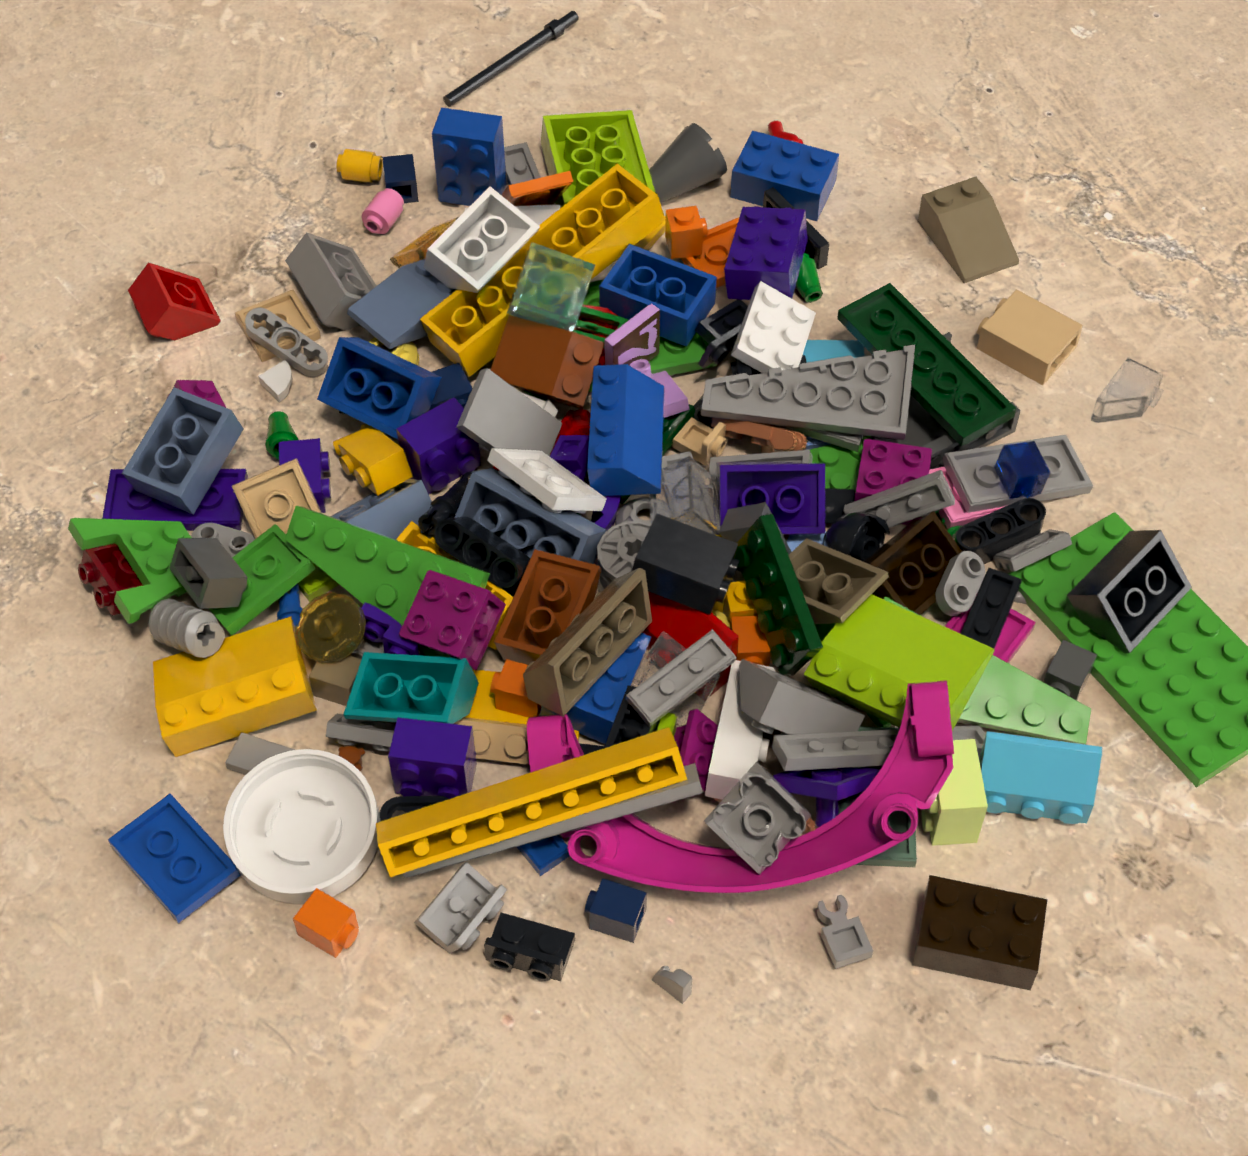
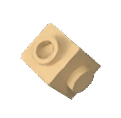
(701, 440)

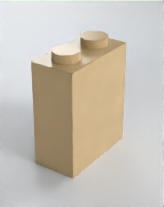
(1028, 336)

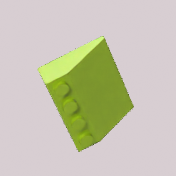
(591, 146)
(888, 647)

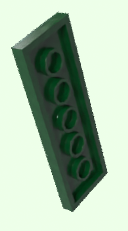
(941, 376)

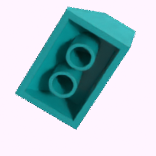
(411, 688)

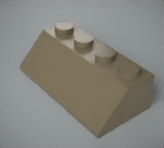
(590, 644)

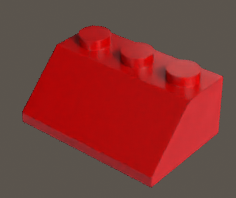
(687, 627)

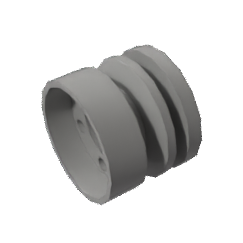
(618, 550)

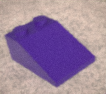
(790, 489)

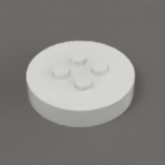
(302, 825)

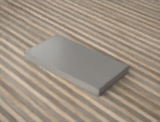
(981, 488)

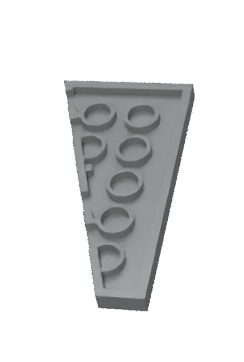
(831, 394)

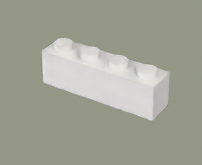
(736, 743)

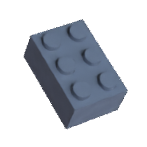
(183, 450)

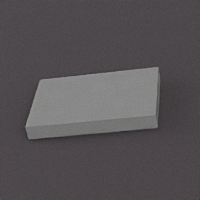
(506, 418)

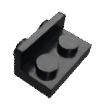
(529, 947)

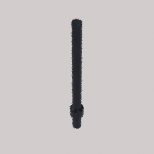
(551, 31)

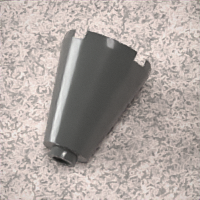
(687, 164)

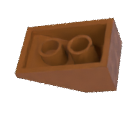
(547, 361)
(545, 604)

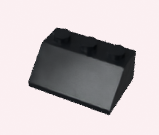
(1130, 589)

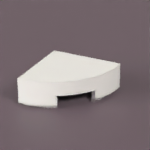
(277, 380)

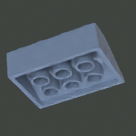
(523, 521)

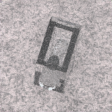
(1128, 393)

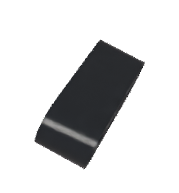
(1002, 528)
(468, 550)

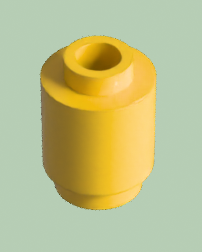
(360, 165)

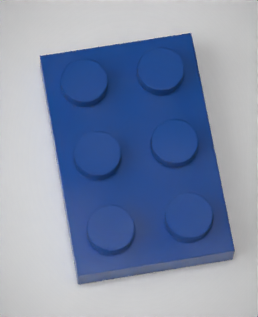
(174, 857)

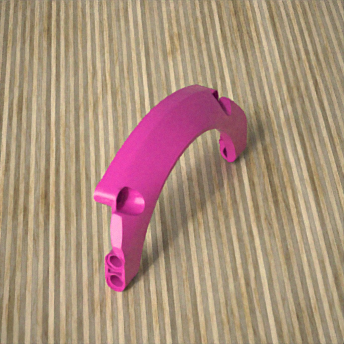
(649, 856)

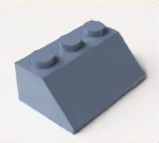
(389, 511)

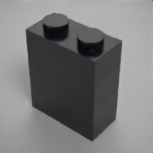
(686, 563)

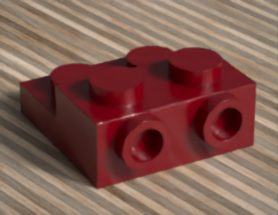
(107, 573)

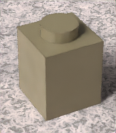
(335, 679)

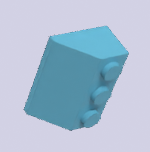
(1039, 777)

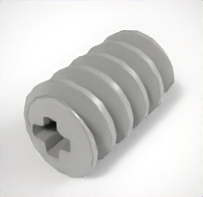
(186, 628)

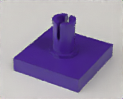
(827, 787)

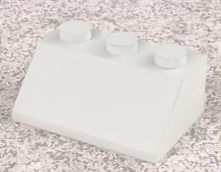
(479, 243)

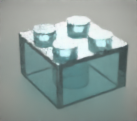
(551, 287)

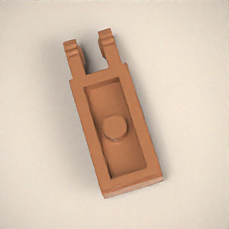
(764, 434)

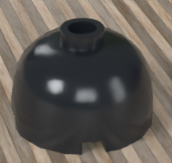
(857, 534)

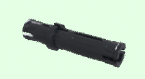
(444, 506)

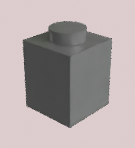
(1070, 669)

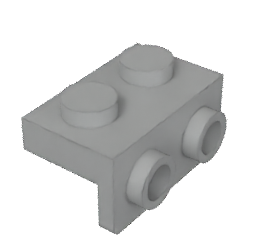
(460, 908)

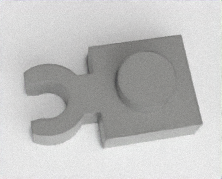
(843, 937)

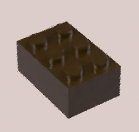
(980, 932)

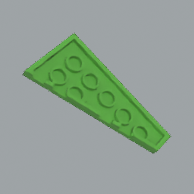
(372, 564)
(1023, 705)

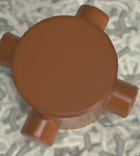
(352, 755)

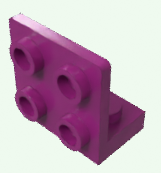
(890, 465)
(453, 617)

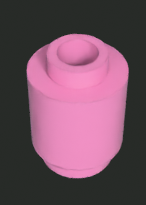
(383, 211)

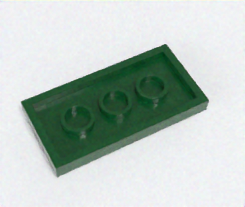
(777, 596)

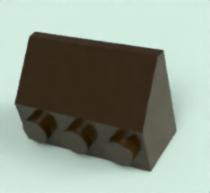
(915, 563)

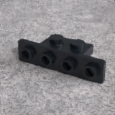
(721, 332)

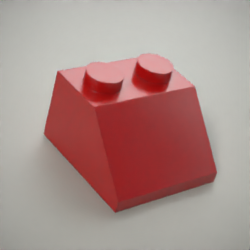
(172, 303)

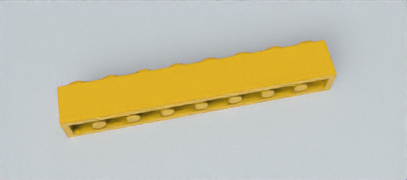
(530, 802)

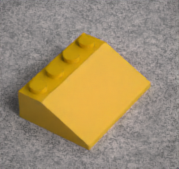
(241, 688)

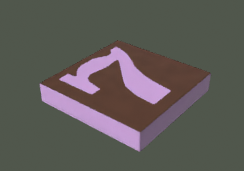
(635, 339)

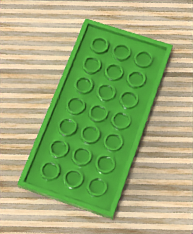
(1178, 683)

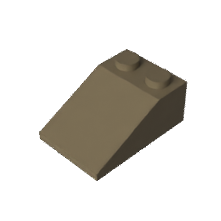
(967, 229)
(833, 581)

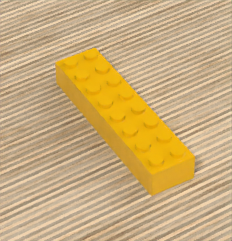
(589, 227)

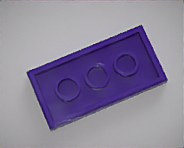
(217, 506)

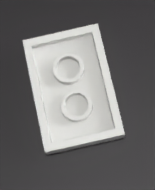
(773, 331)
(546, 480)

